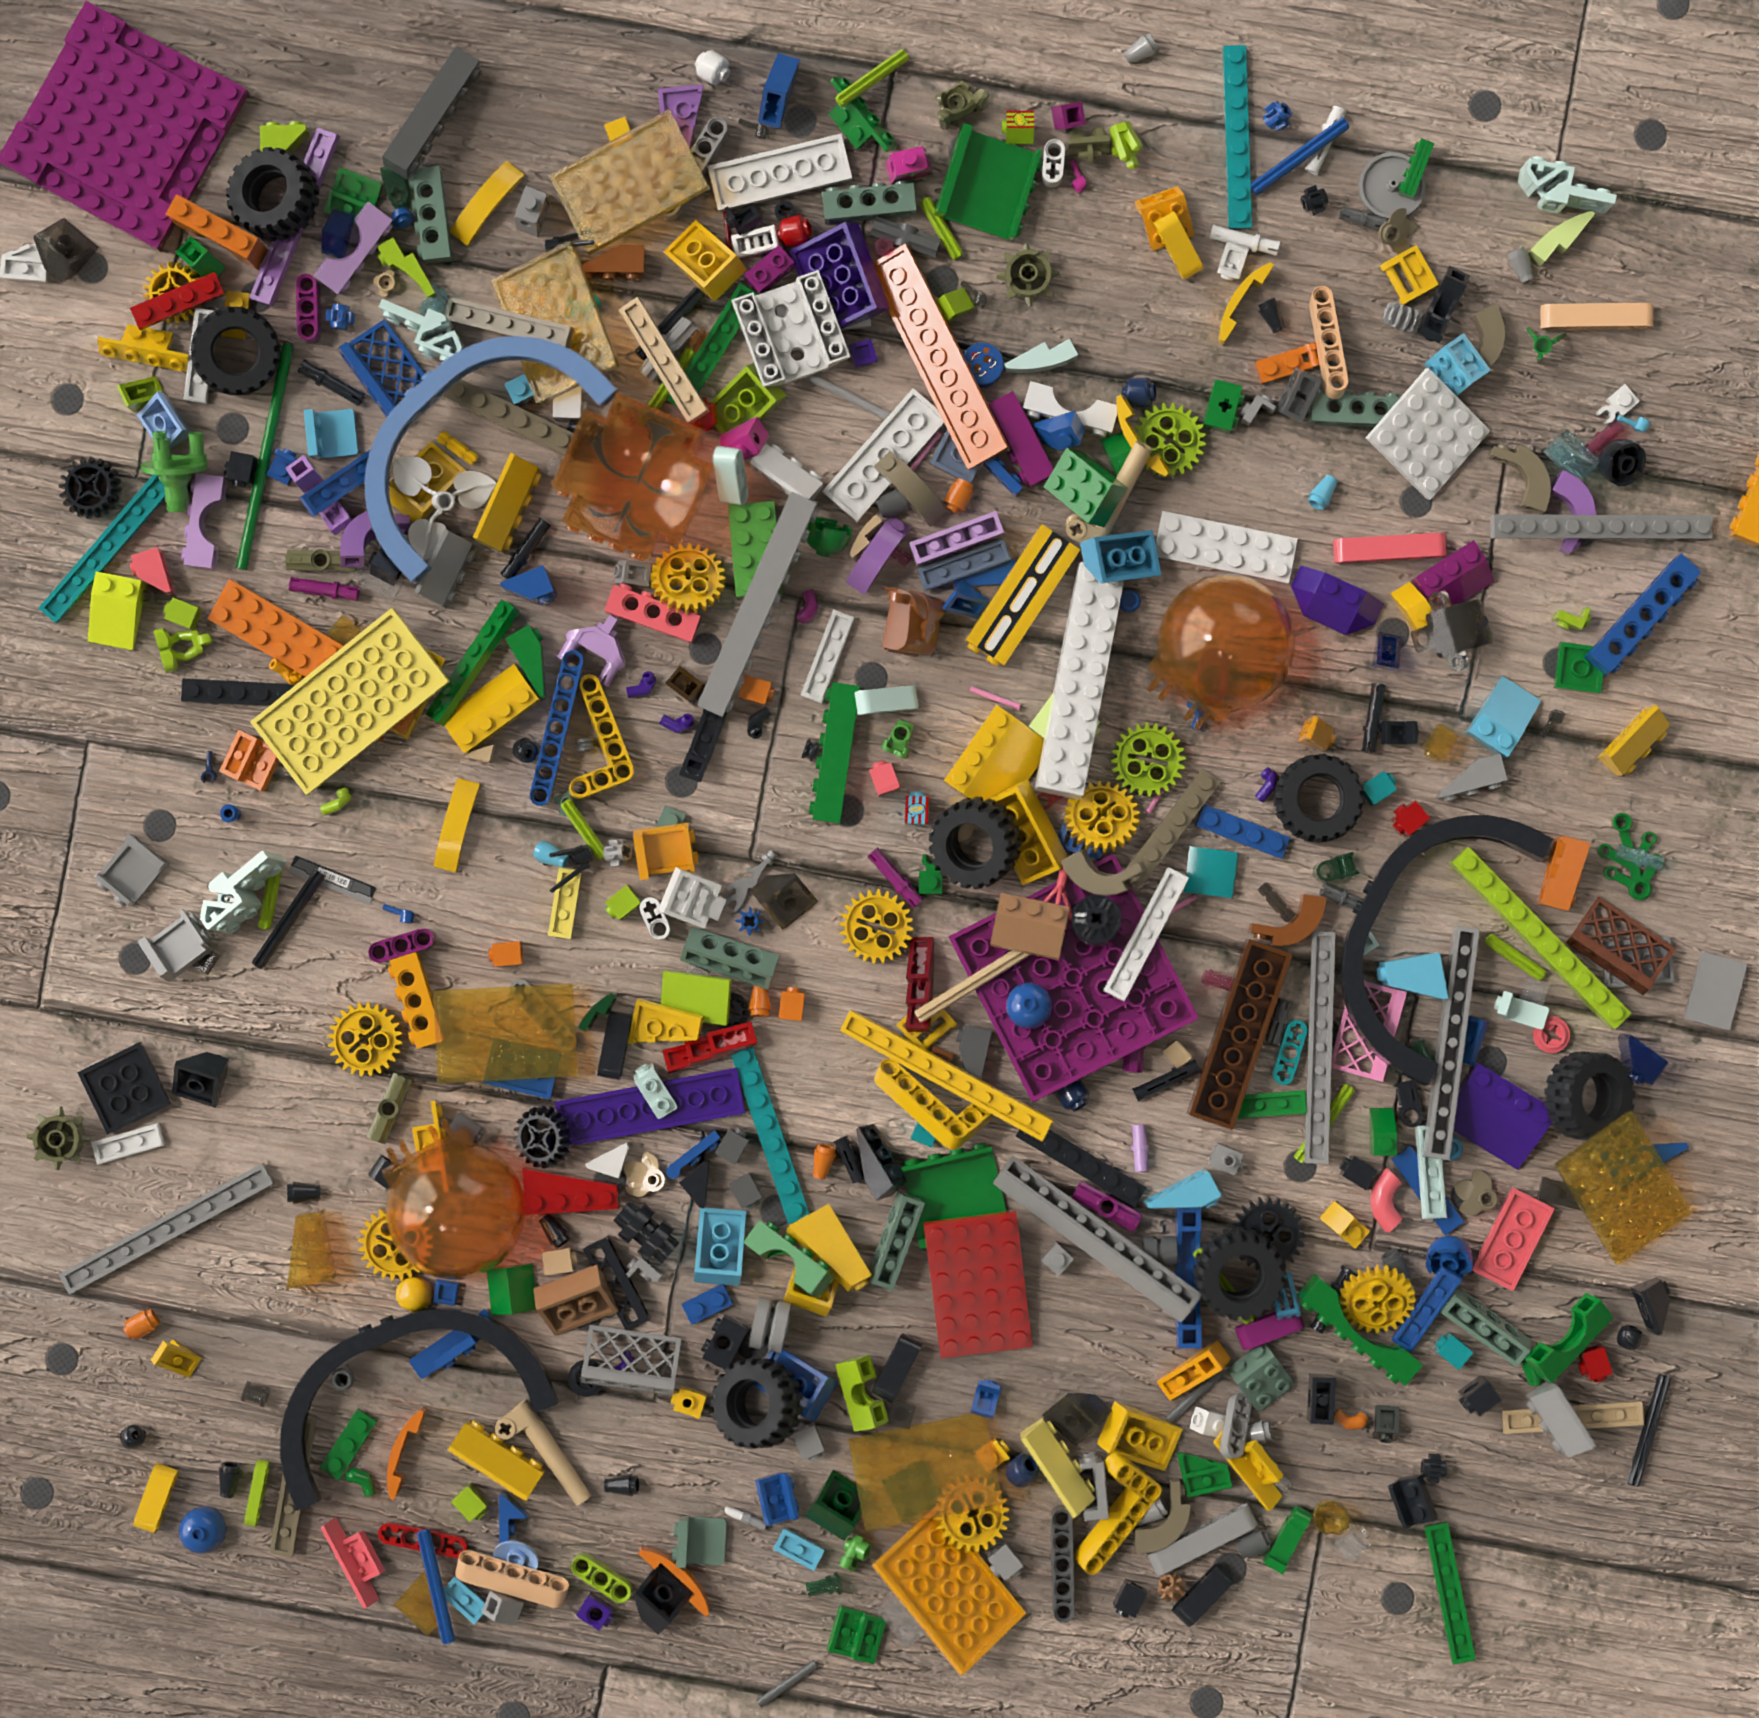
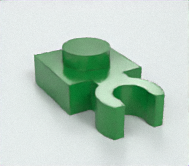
(930, 880)

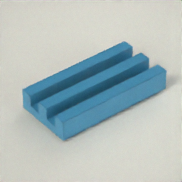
(1288, 1312)

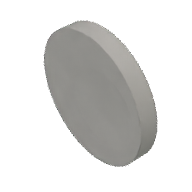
(1380, 185)

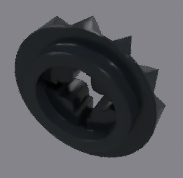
(741, 1007)
(574, 1377)

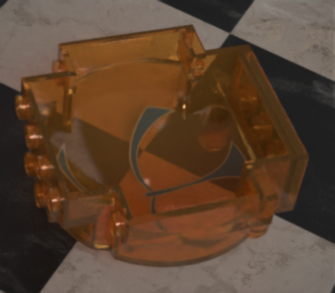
(633, 477)

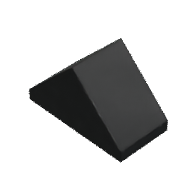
(697, 1183)

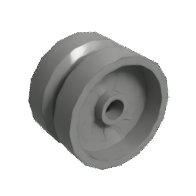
(770, 1325)

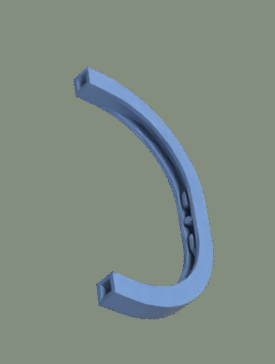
(425, 394)

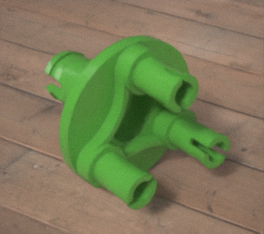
(176, 470)

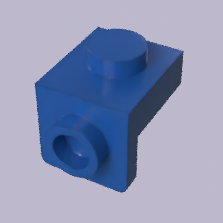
(985, 1398)

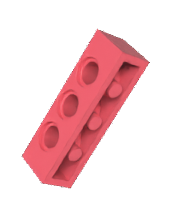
(617, 607)

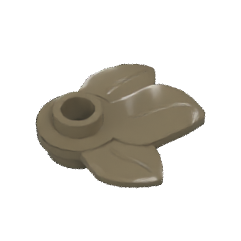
(1399, 231)
(1473, 1192)

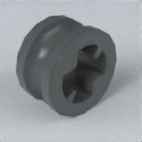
(586, 744)

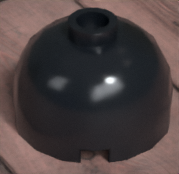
(1621, 461)

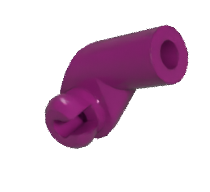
(810, 608)

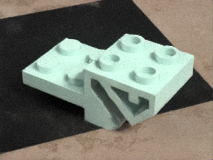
(1539, 173)
(434, 331)
(226, 916)

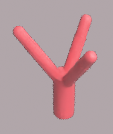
(1061, 891)

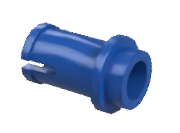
(225, 810)

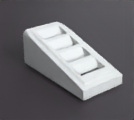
(736, 240)

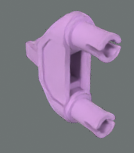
(601, 641)

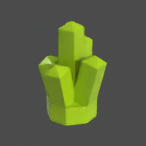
(1125, 143)

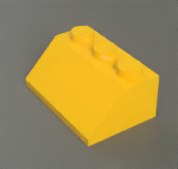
(1635, 741)

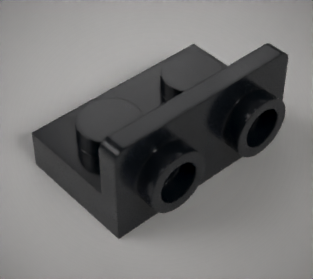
(1412, 1501)

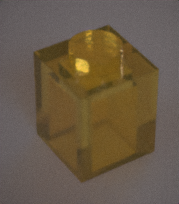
(1439, 742)

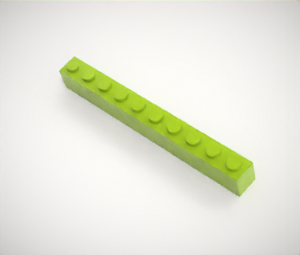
(1539, 938)

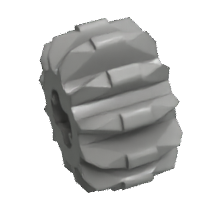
(1402, 317)

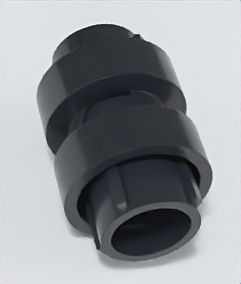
(653, 1238)

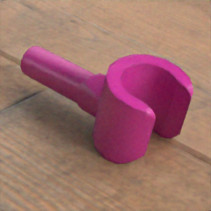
(1079, 183)

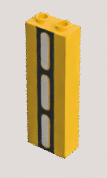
(1021, 596)

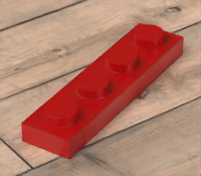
(177, 301)

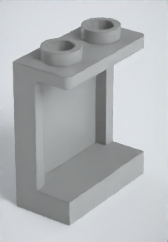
(131, 871)
(177, 946)
(1098, 1509)

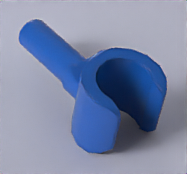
(406, 916)

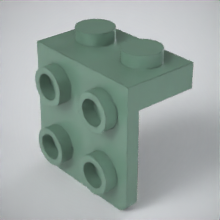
(1260, 1377)
(699, 1541)

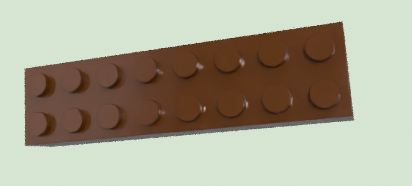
(1239, 1034)

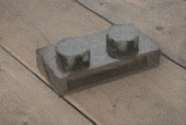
(1556, 1193)

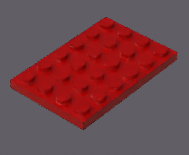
(978, 1284)

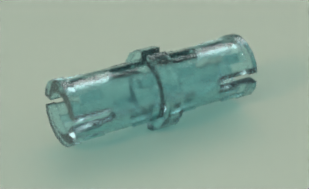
(1639, 857)

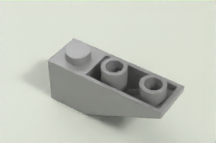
(1479, 773)

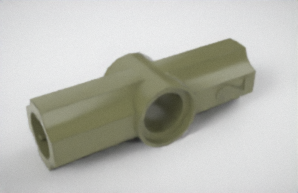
(307, 561)
(384, 1122)

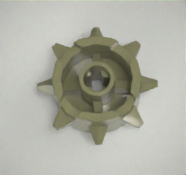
(1037, 265)
(52, 1149)

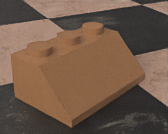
(1029, 926)
(575, 1300)

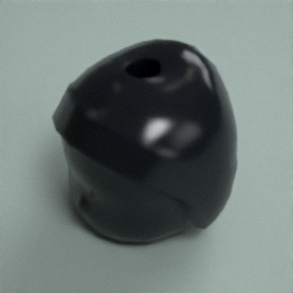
(525, 750)
(1629, 1337)
(132, 1437)

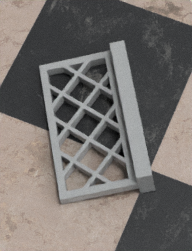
(630, 1380)

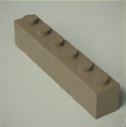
(509, 416)

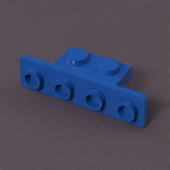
(444, 1351)

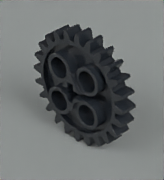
(1253, 1217)

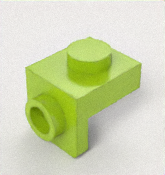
(1567, 620)

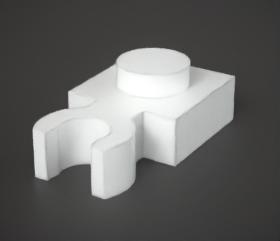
(1619, 402)

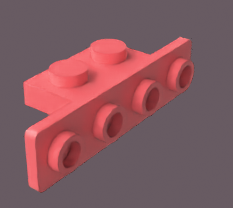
(356, 1559)

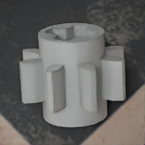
(617, 852)

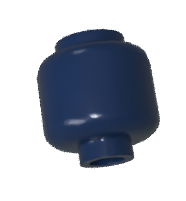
(1140, 392)
(1073, 1096)
(1022, 1470)

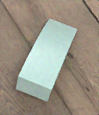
(1042, 358)

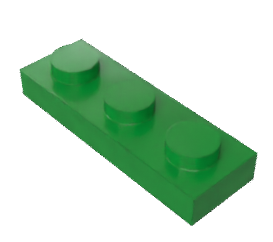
(1273, 1105)
(348, 1444)

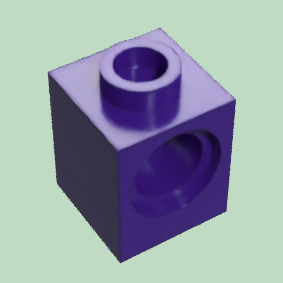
(593, 1601)

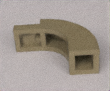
(1491, 333)
(1532, 470)
(911, 488)
(1090, 878)
(1163, 1533)

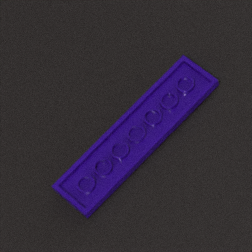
(628, 1113)

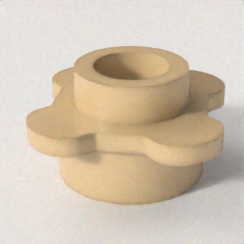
(386, 277)

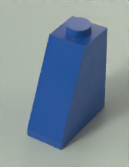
(778, 90)

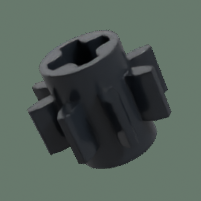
(1314, 200)
(1433, 1468)

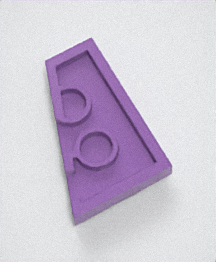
(684, 105)

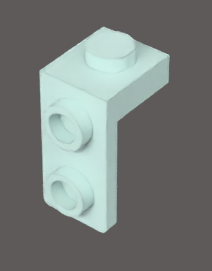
(1521, 1011)
(654, 1090)

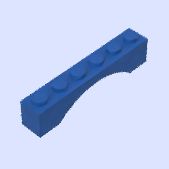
(1188, 1240)

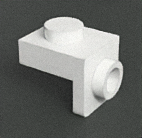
(1232, 261)
(1207, 1422)

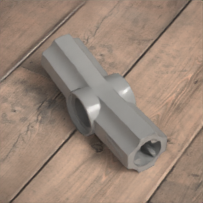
(676, 339)

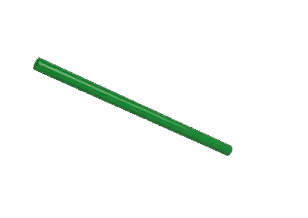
(265, 456)

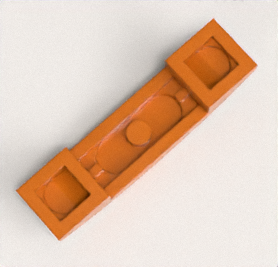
(394, 1478)
(655, 1557)

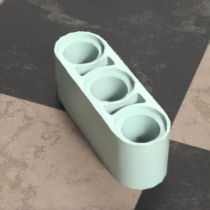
(730, 475)
(886, 700)

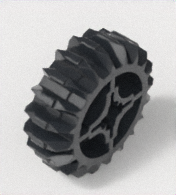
(85, 495)
(532, 1132)

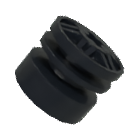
(1096, 934)

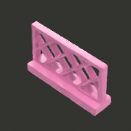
(1391, 1024)

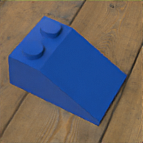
(814, 1383)

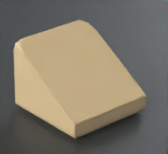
(484, 754)
(1177, 1053)

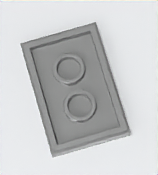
(1665, 976)
(1715, 991)

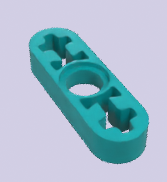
(1299, 1037)

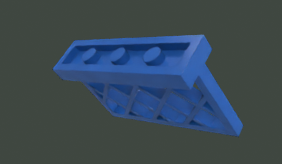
(369, 378)

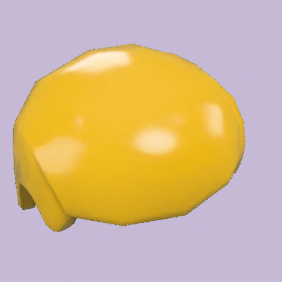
(414, 1294)

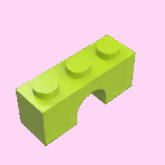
(863, 1410)

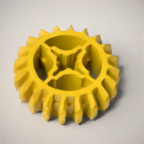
(170, 274)

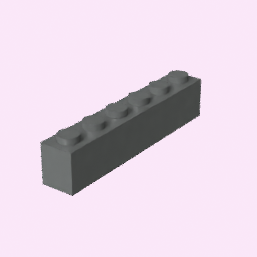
(431, 113)

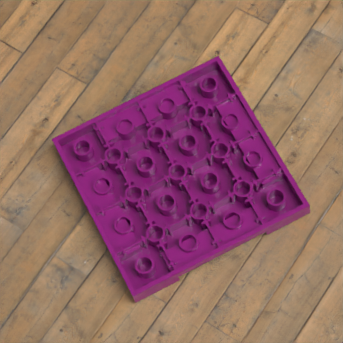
(123, 126)
(1085, 1022)

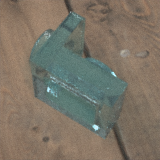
(437, 304)

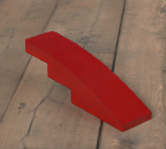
(710, 1047)

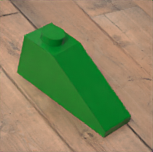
(529, 653)

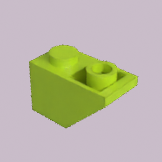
(283, 136)

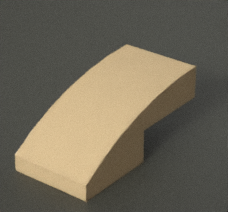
(866, 533)

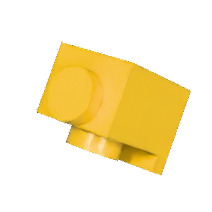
(698, 1399)

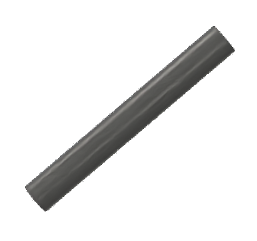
(1193, 1396)
(787, 1683)

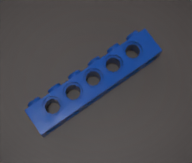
(1678, 568)

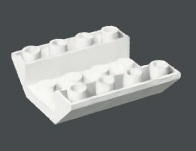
(807, 327)

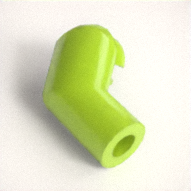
(337, 804)

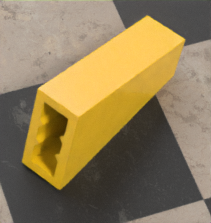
(828, 1241)

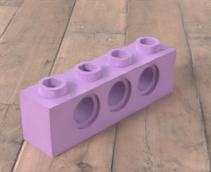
(956, 539)

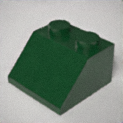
(836, 1506)

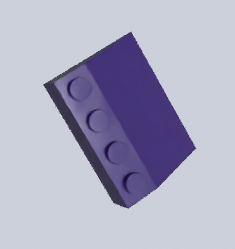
(845, 272)
(1499, 1116)

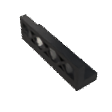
(625, 1282)

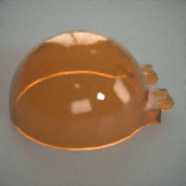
(1223, 646)
(453, 1206)

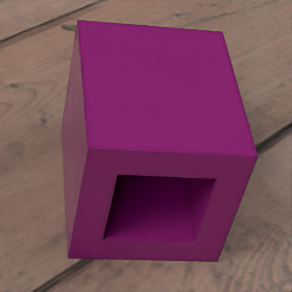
(1068, 115)

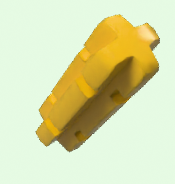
(457, 448)

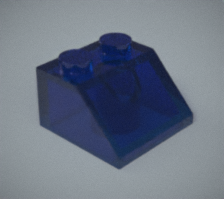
(1640, 1060)

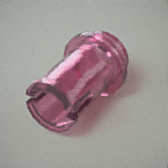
(883, 243)
(1216, 980)

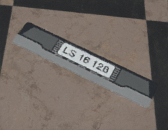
(334, 880)

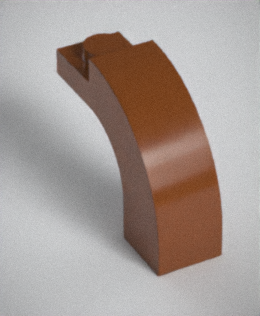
(1307, 919)

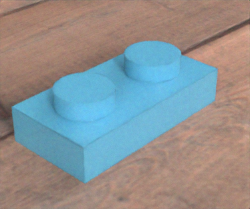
(798, 1549)
(464, 1599)

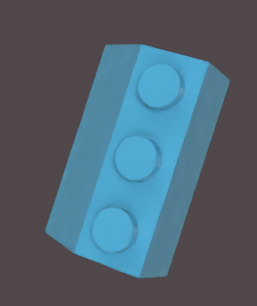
(1121, 556)

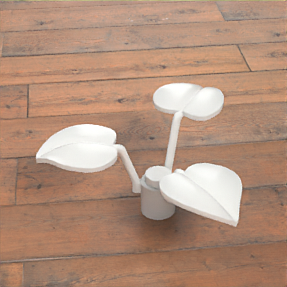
(412, 473)

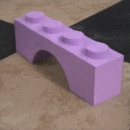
(371, 225)
(207, 493)

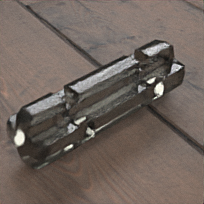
(1276, 902)

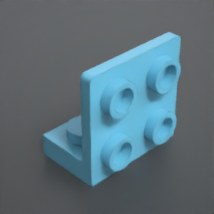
(1458, 364)
(330, 433)

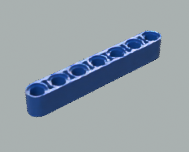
(552, 738)

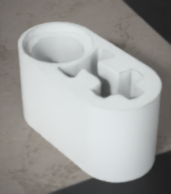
(1049, 160)
(648, 915)

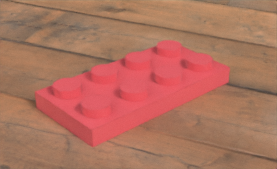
(1512, 1239)

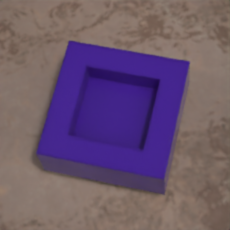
(863, 353)

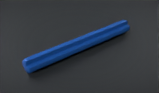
(1299, 156)
(436, 1586)

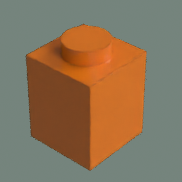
(756, 690)
(506, 953)
(792, 1004)

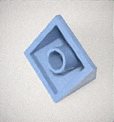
(161, 415)

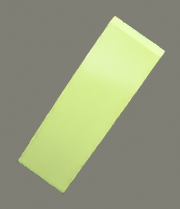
(1559, 237)

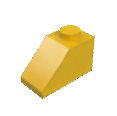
(1412, 605)

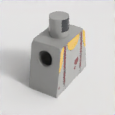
(533, 210)

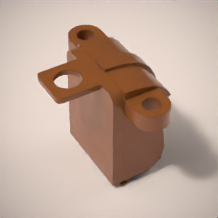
(912, 623)

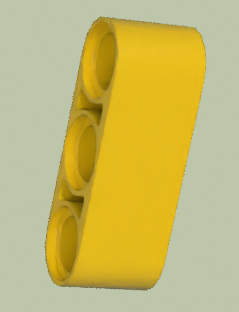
(1178, 245)
(155, 1498)

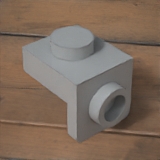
(1250, 410)

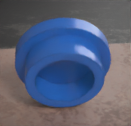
(402, 218)
(1129, 601)

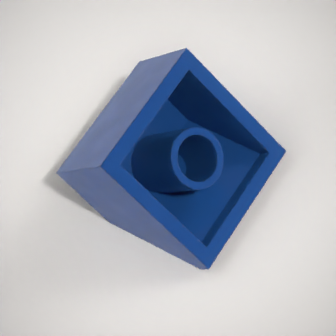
(532, 586)

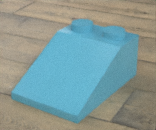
(1503, 717)
(1192, 1191)
(720, 1246)

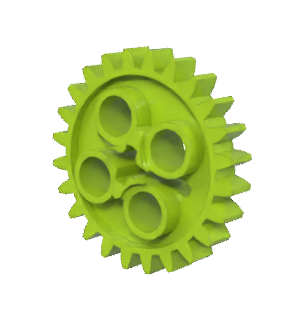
(1181, 423)
(1152, 739)

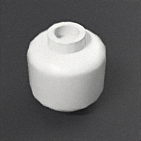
(712, 67)

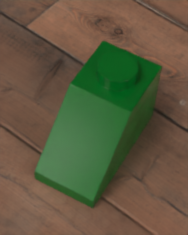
(199, 258)
(1116, 451)
(1382, 1132)

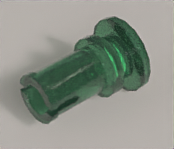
(826, 1585)

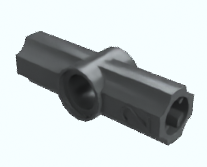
(906, 234)

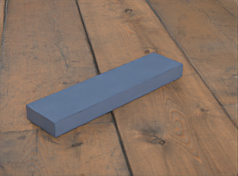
(964, 564)

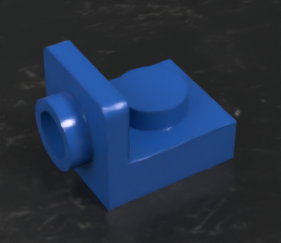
(282, 460)

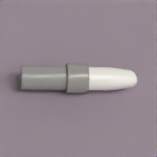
(745, 1518)

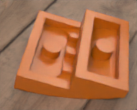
(250, 761)

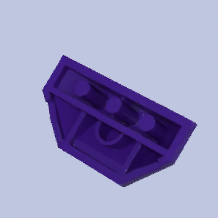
(1334, 601)

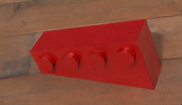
(561, 1193)

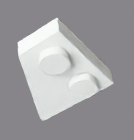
(23, 265)

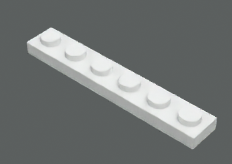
(1146, 934)

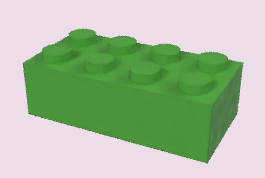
(750, 534)

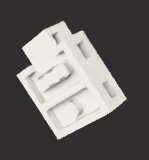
(692, 898)

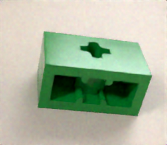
(1220, 393)

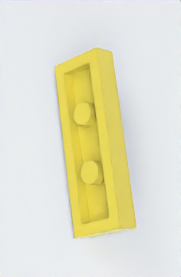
(564, 905)

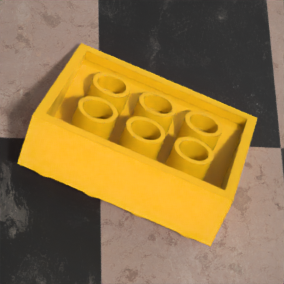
(996, 757)

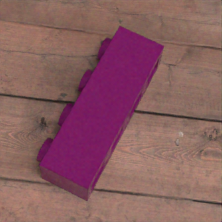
(1022, 440)

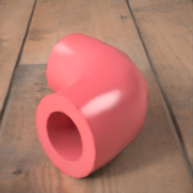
(1382, 1200)

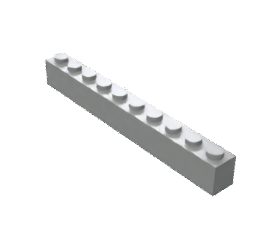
(757, 604)
(1451, 1043)
(1097, 1239)

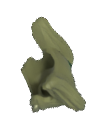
(966, 102)

